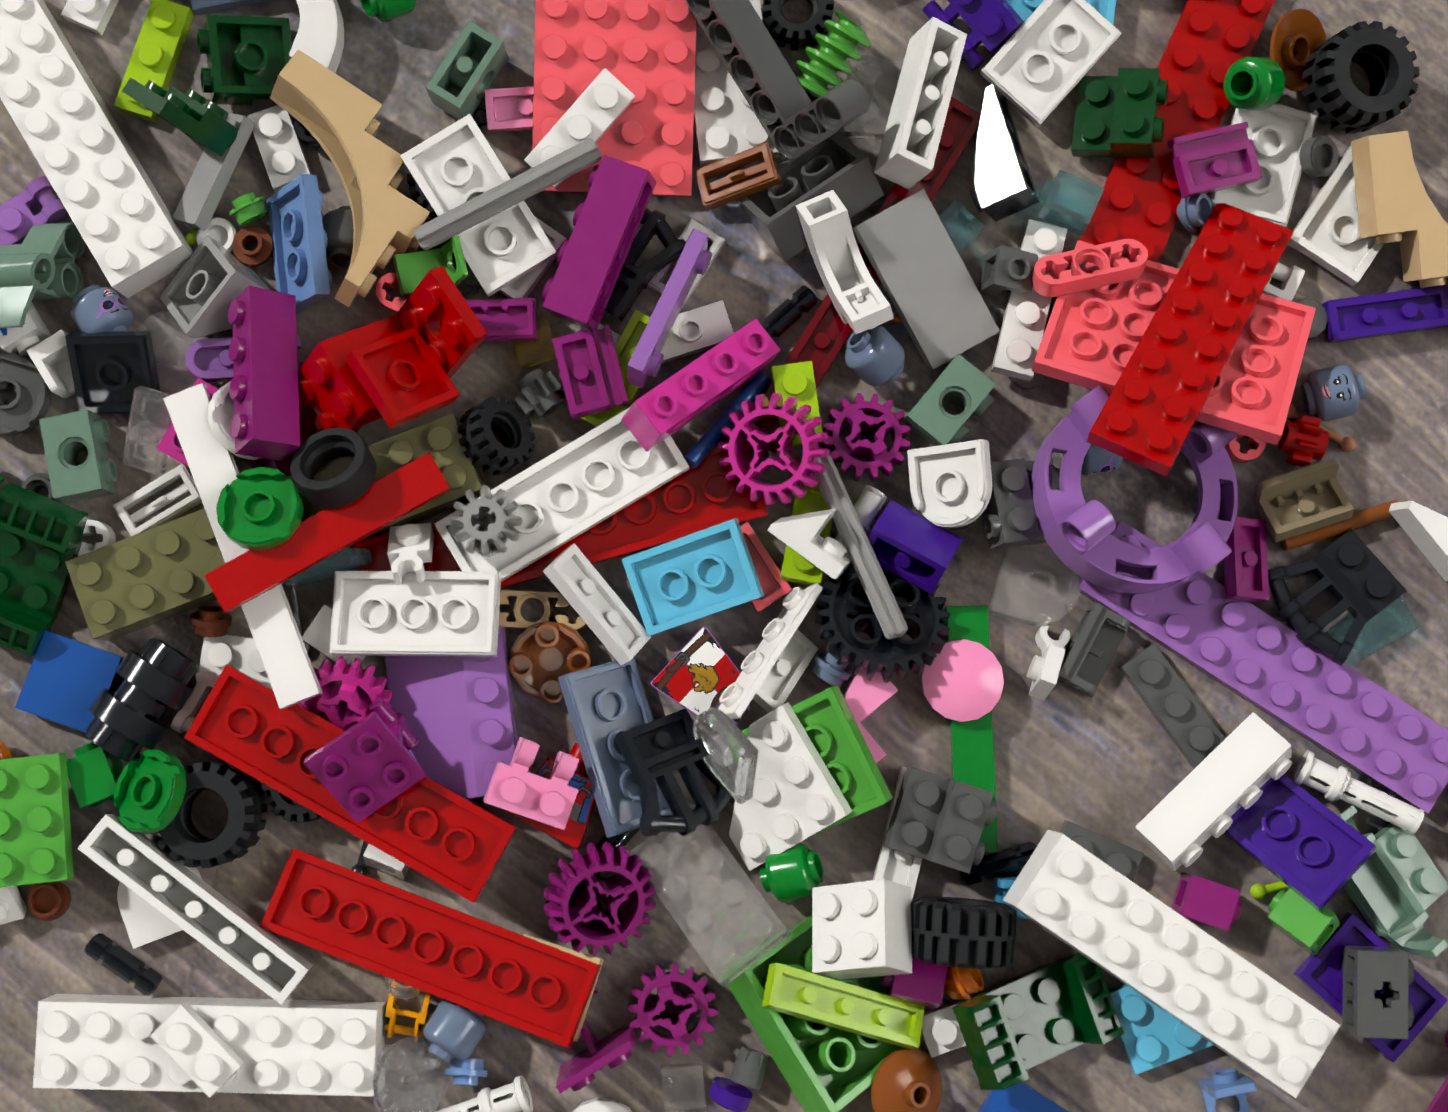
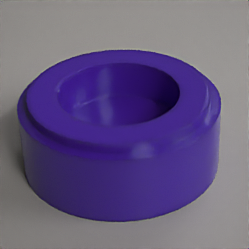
(730, 1094)

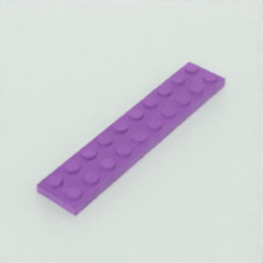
(1287, 679)

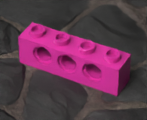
(700, 385)

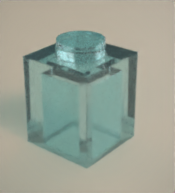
(1069, 201)

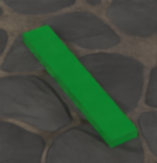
(973, 740)

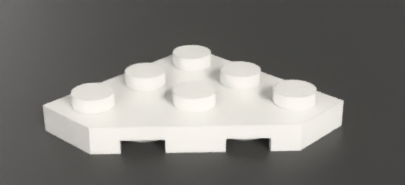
(790, 790)

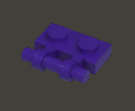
(989, 19)

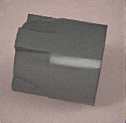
(750, 1068)

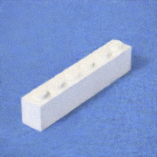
(196, 908)

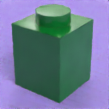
(93, 775)

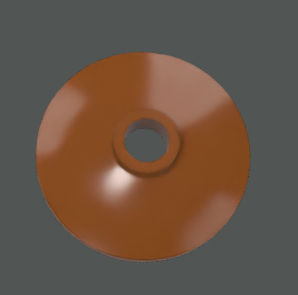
(1293, 42)
(899, 1078)

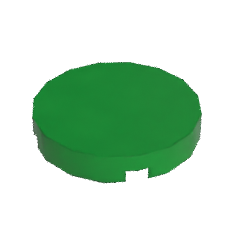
(260, 509)
(150, 791)

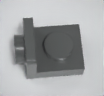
(1008, 270)

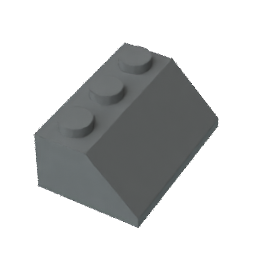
(823, 168)

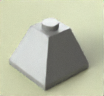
(206, 287)

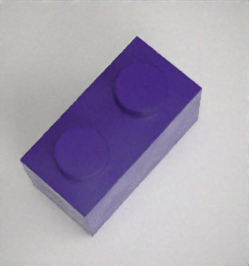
(912, 546)

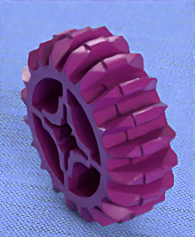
(567, 916)

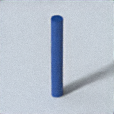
(714, 433)

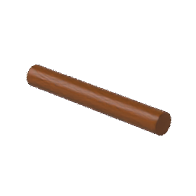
(1358, 520)

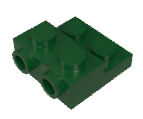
(243, 56)
(187, 112)
(1119, 114)

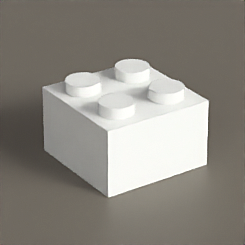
(861, 929)

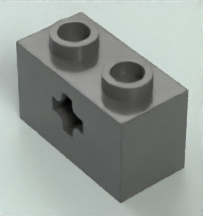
(1369, 970)

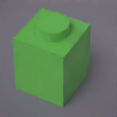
(1302, 921)

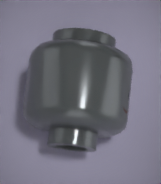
(339, 232)

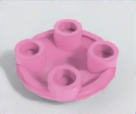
(963, 681)

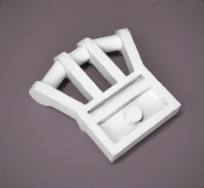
(215, 654)

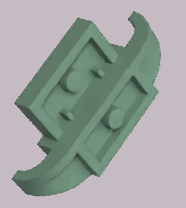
(1397, 889)

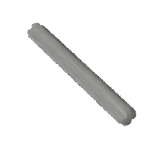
(507, 194)
(860, 551)

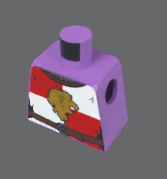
(698, 675)

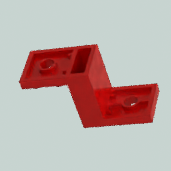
(330, 390)

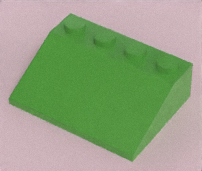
(817, 1061)

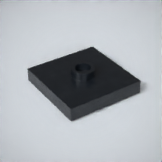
(110, 367)

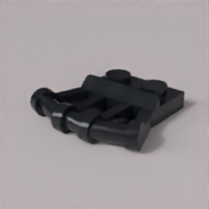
(634, 279)
(1354, 579)
(656, 753)

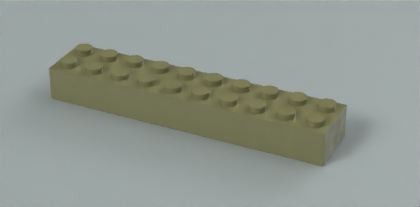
(165, 566)

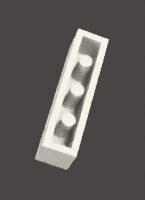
(920, 103)
(1214, 792)

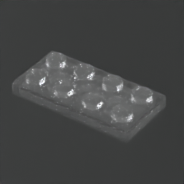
(711, 900)

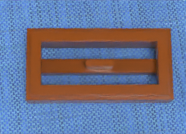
(743, 189)

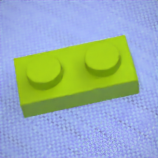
(797, 381)

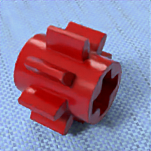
(1303, 440)

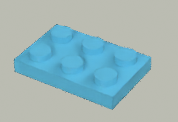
(693, 577)
(1150, 1033)

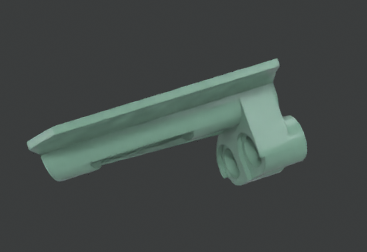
(39, 270)

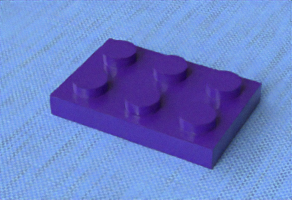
(1300, 841)
(1325, 978)

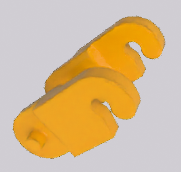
(393, 1011)

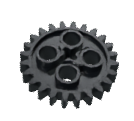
(881, 653)

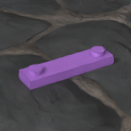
(647, 356)

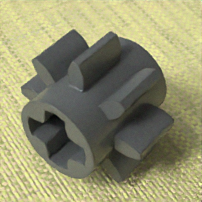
(540, 393)

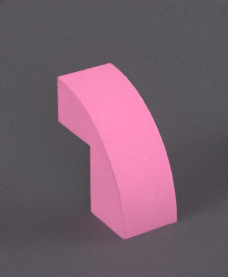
(865, 697)

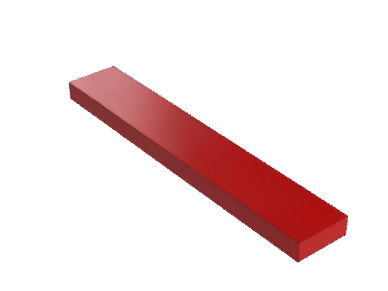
(328, 533)

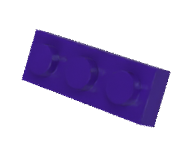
(1387, 313)

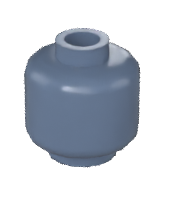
(875, 356)
(454, 1031)

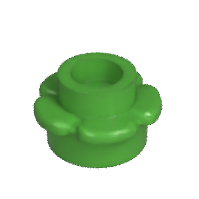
(248, 208)

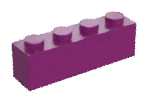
(598, 242)
(264, 374)

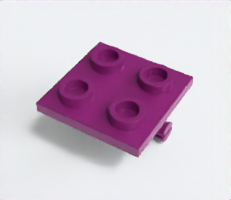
(368, 762)
(610, 1050)

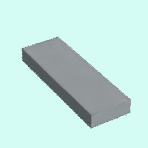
(211, 178)

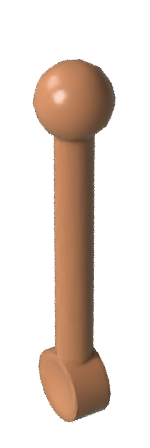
(1346, 443)

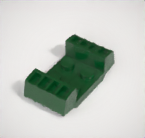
(34, 546)
(1036, 1019)

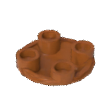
(544, 655)

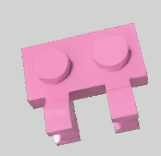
(531, 794)

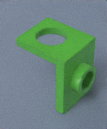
(415, 265)

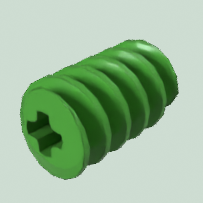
(831, 55)

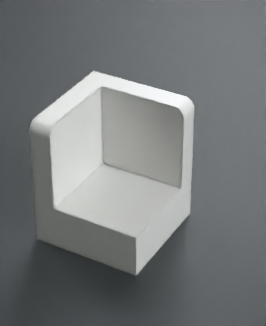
(53, 364)

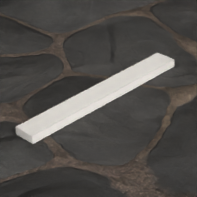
(270, 613)

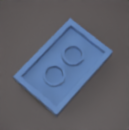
(299, 241)

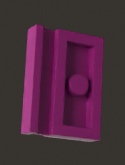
(1214, 160)
(590, 372)

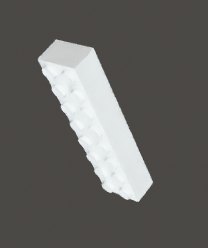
(84, 152)
(1171, 962)
(285, 1047)

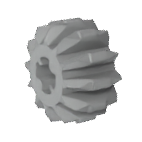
(476, 511)

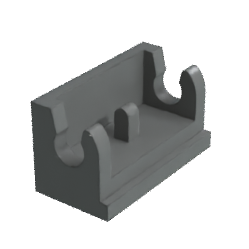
(1092, 648)

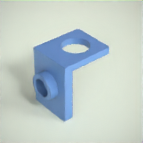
(1224, 1084)

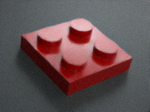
(402, 377)

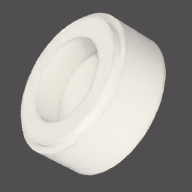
(219, 230)

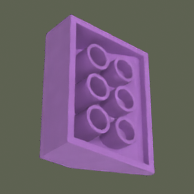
(458, 713)

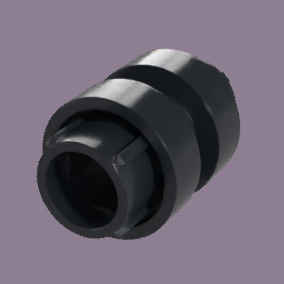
(131, 715)

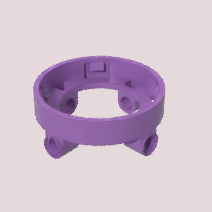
(1082, 530)

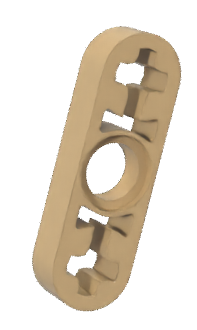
(544, 597)

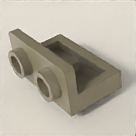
(1302, 500)

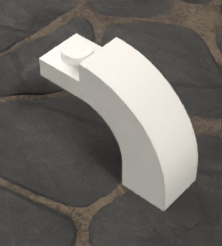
(320, 32)
(841, 264)

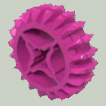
(759, 438)

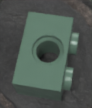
(467, 71)
(958, 381)
(61, 441)

